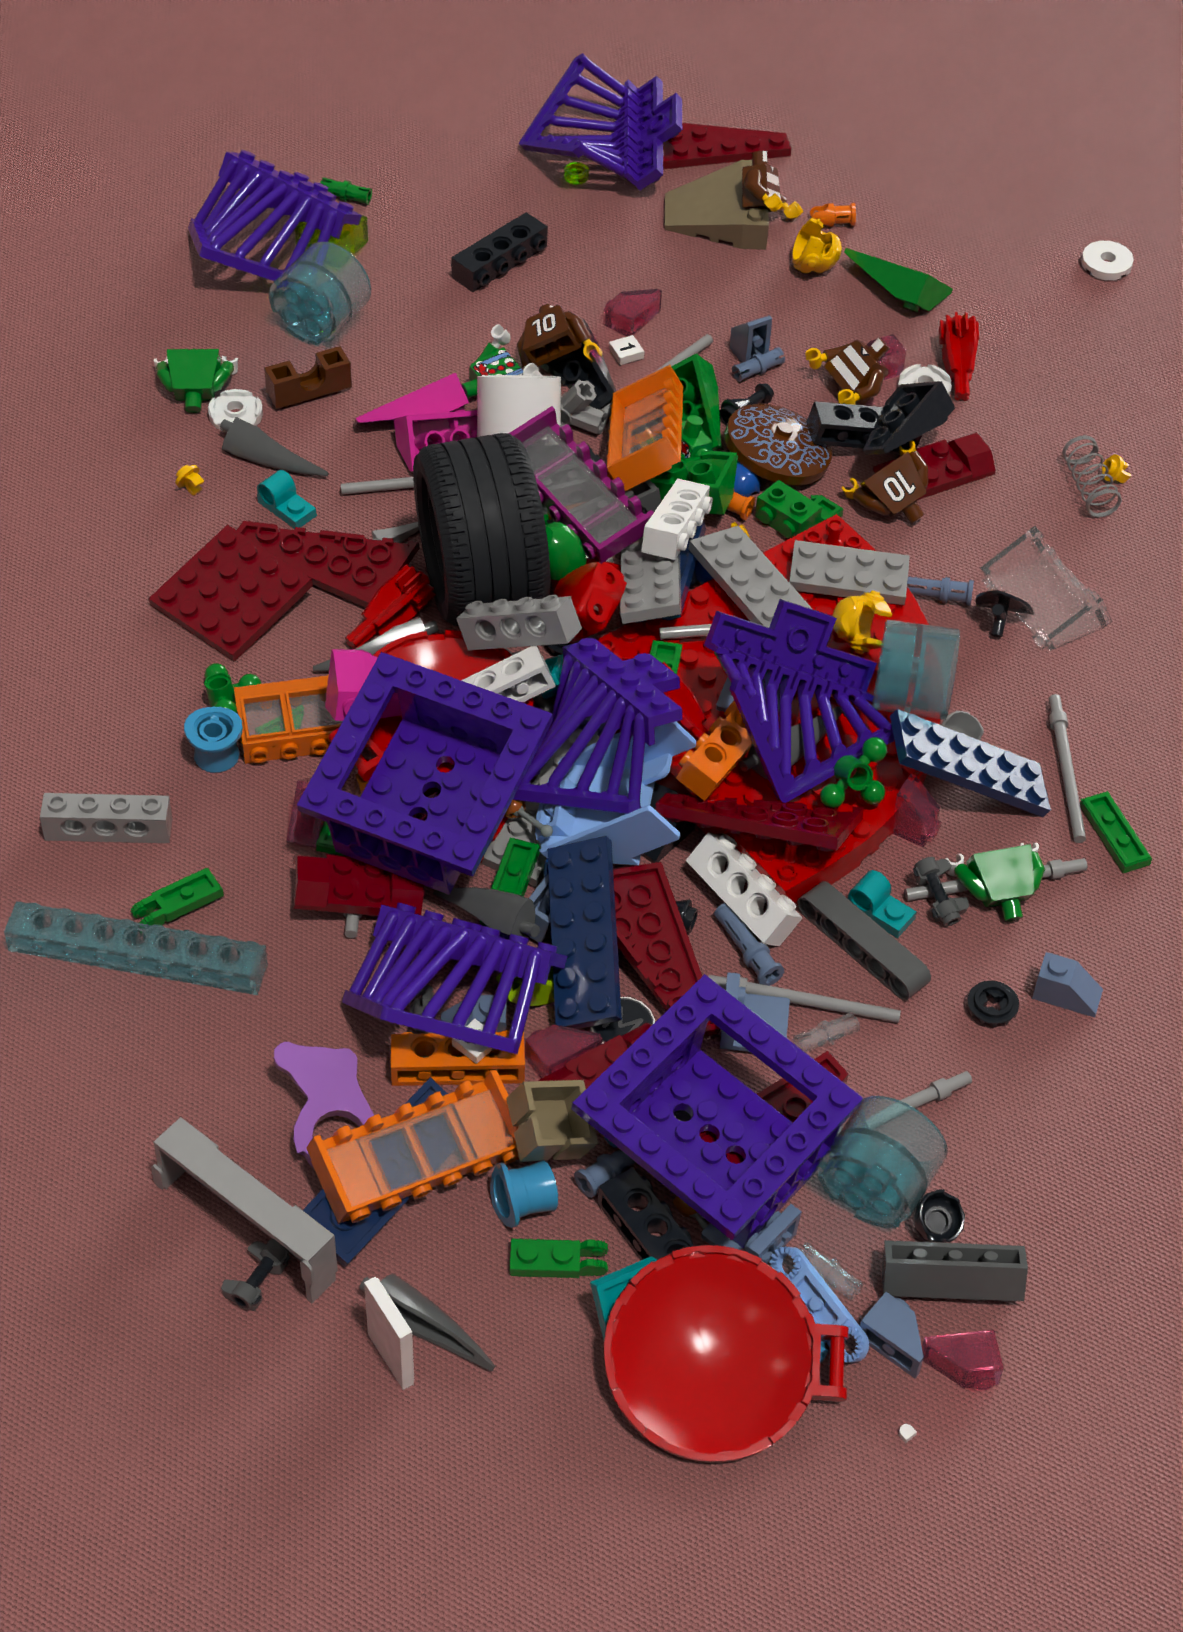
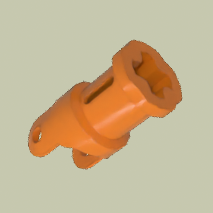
(831, 214)
(742, 505)

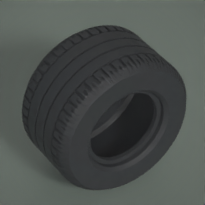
(480, 522)

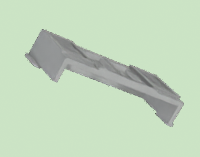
(188, 1150)

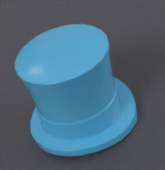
(214, 737)
(522, 1191)

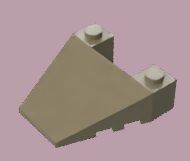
(715, 209)

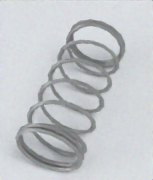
(1084, 459)

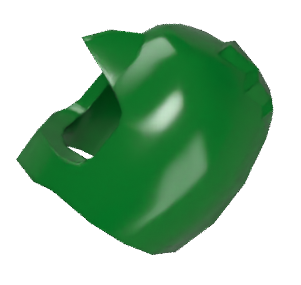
(565, 550)

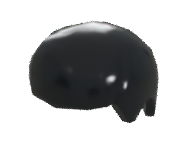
(939, 1217)

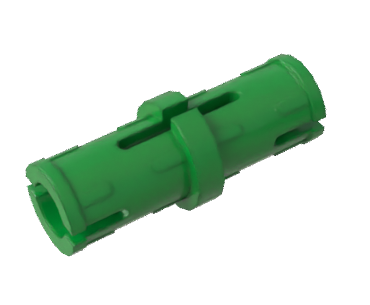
(348, 191)

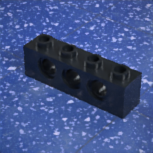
(499, 252)
(845, 424)
(629, 1191)

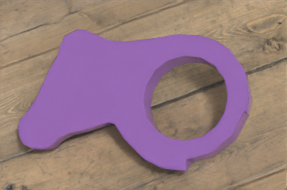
(329, 1084)

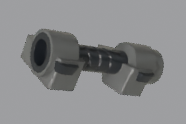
(944, 909)
(272, 1259)

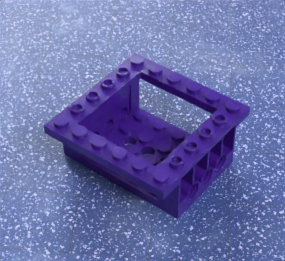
(442, 721)
(669, 1073)

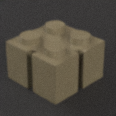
(547, 1121)

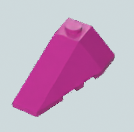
(438, 397)
(421, 430)
(346, 677)

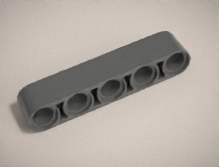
(864, 940)

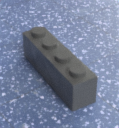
(954, 1270)

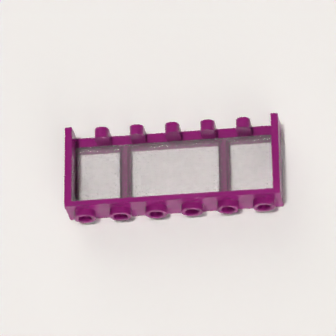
(579, 489)

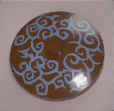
(776, 444)

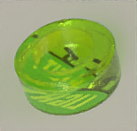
(576, 173)

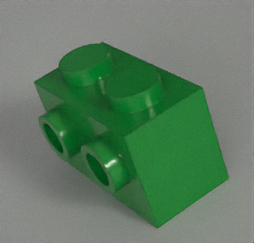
(787, 510)

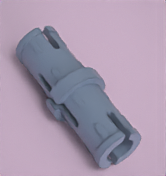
(758, 364)

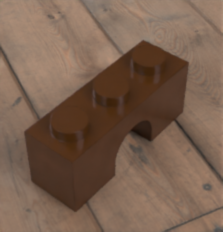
(327, 376)

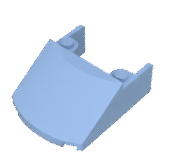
(631, 832)

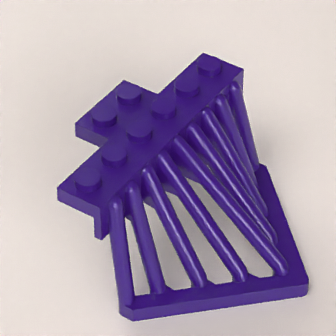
(638, 132)
(271, 189)
(798, 659)
(611, 691)
(470, 943)

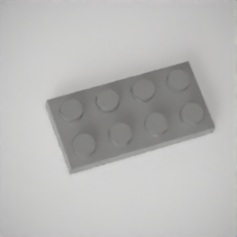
(848, 571)

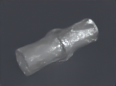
(827, 1032)
(833, 1273)

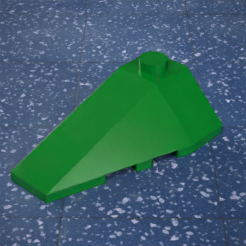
(905, 284)
(700, 395)
(711, 469)

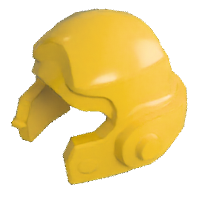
(815, 249)
(855, 618)

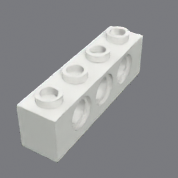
(676, 519)
(517, 676)
(709, 862)

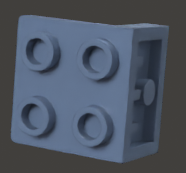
(769, 1008)
(775, 1234)

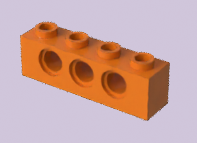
(715, 754)
(411, 1069)

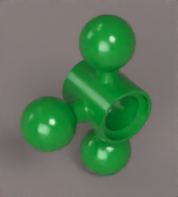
(220, 686)
(871, 790)

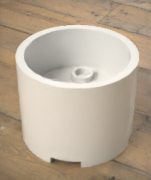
(512, 400)

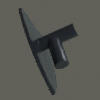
(1002, 603)

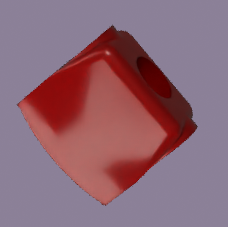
(589, 588)

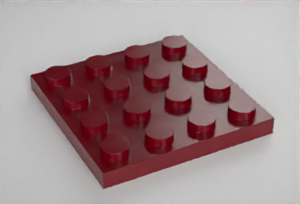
(230, 592)

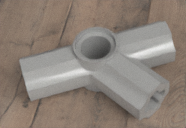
(576, 409)

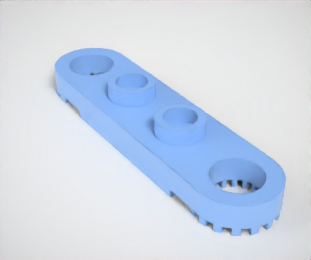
(820, 1299)

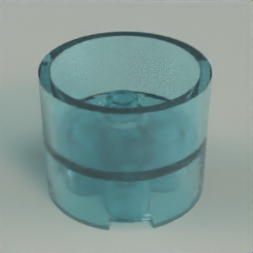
(320, 293)
(916, 669)
(883, 1161)

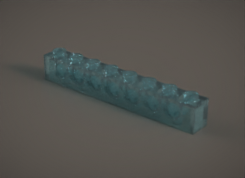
(114, 942)

